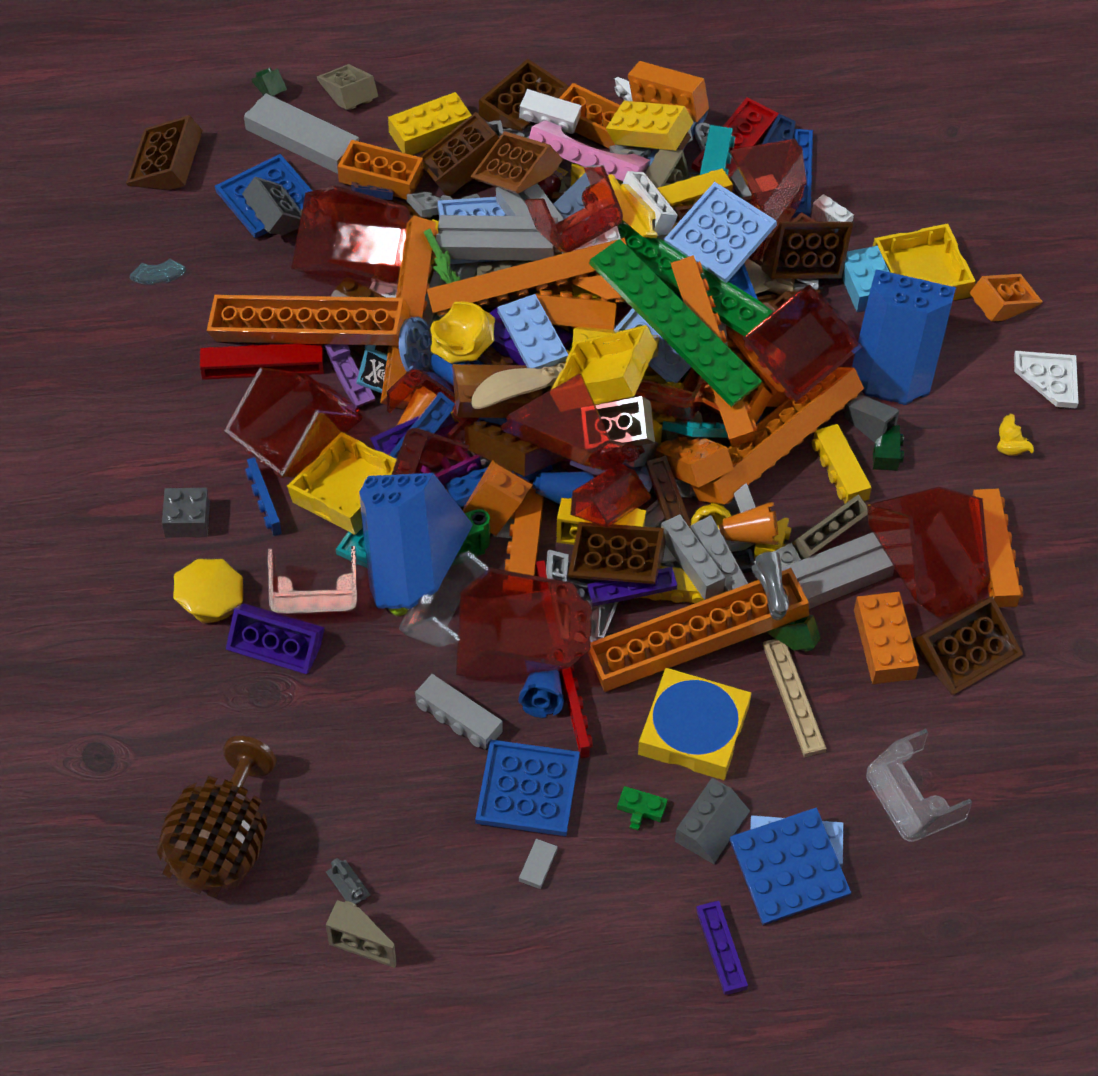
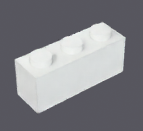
(541, 107)

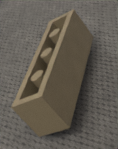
(830, 527)

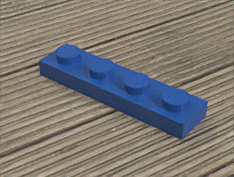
(431, 418)
(265, 503)

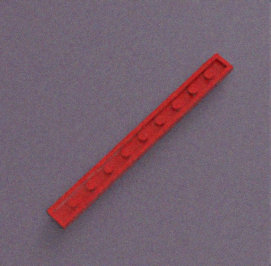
(574, 702)

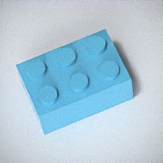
(859, 274)

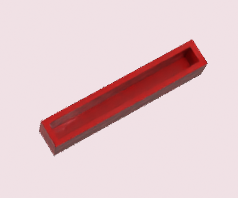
(246, 360)

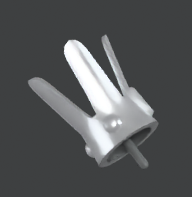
(813, 282)

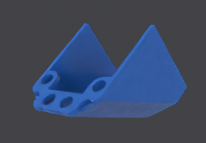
(902, 336)
(409, 536)

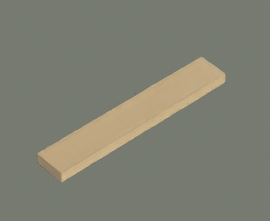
(794, 698)

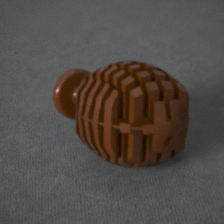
(215, 829)

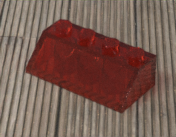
(609, 496)

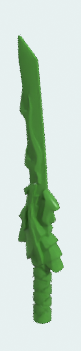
(442, 260)

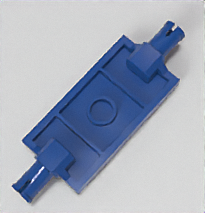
(463, 487)

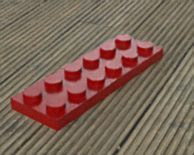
(749, 126)

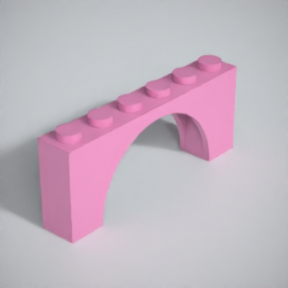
(585, 155)

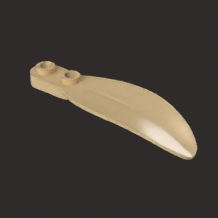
(513, 383)

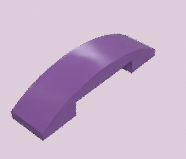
(347, 373)

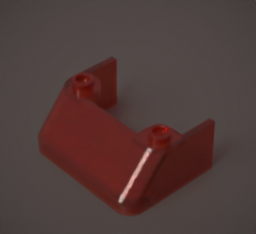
(599, 215)
(418, 378)
(672, 400)
(426, 449)
(289, 602)

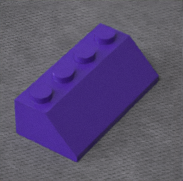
(274, 638)

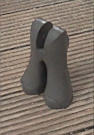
(769, 573)

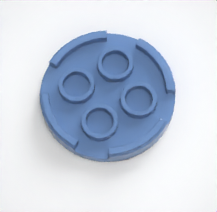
(415, 344)

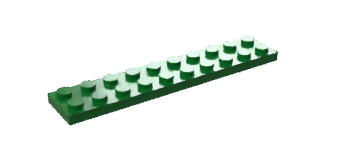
(731, 303)
(675, 322)

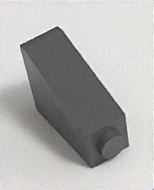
(871, 416)

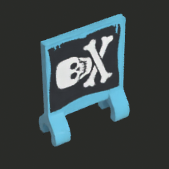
(372, 369)

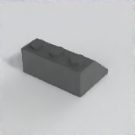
(273, 206)
(712, 821)

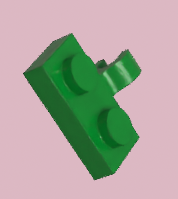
(641, 805)

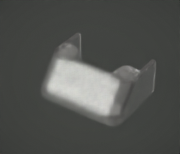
(432, 615)
(902, 799)

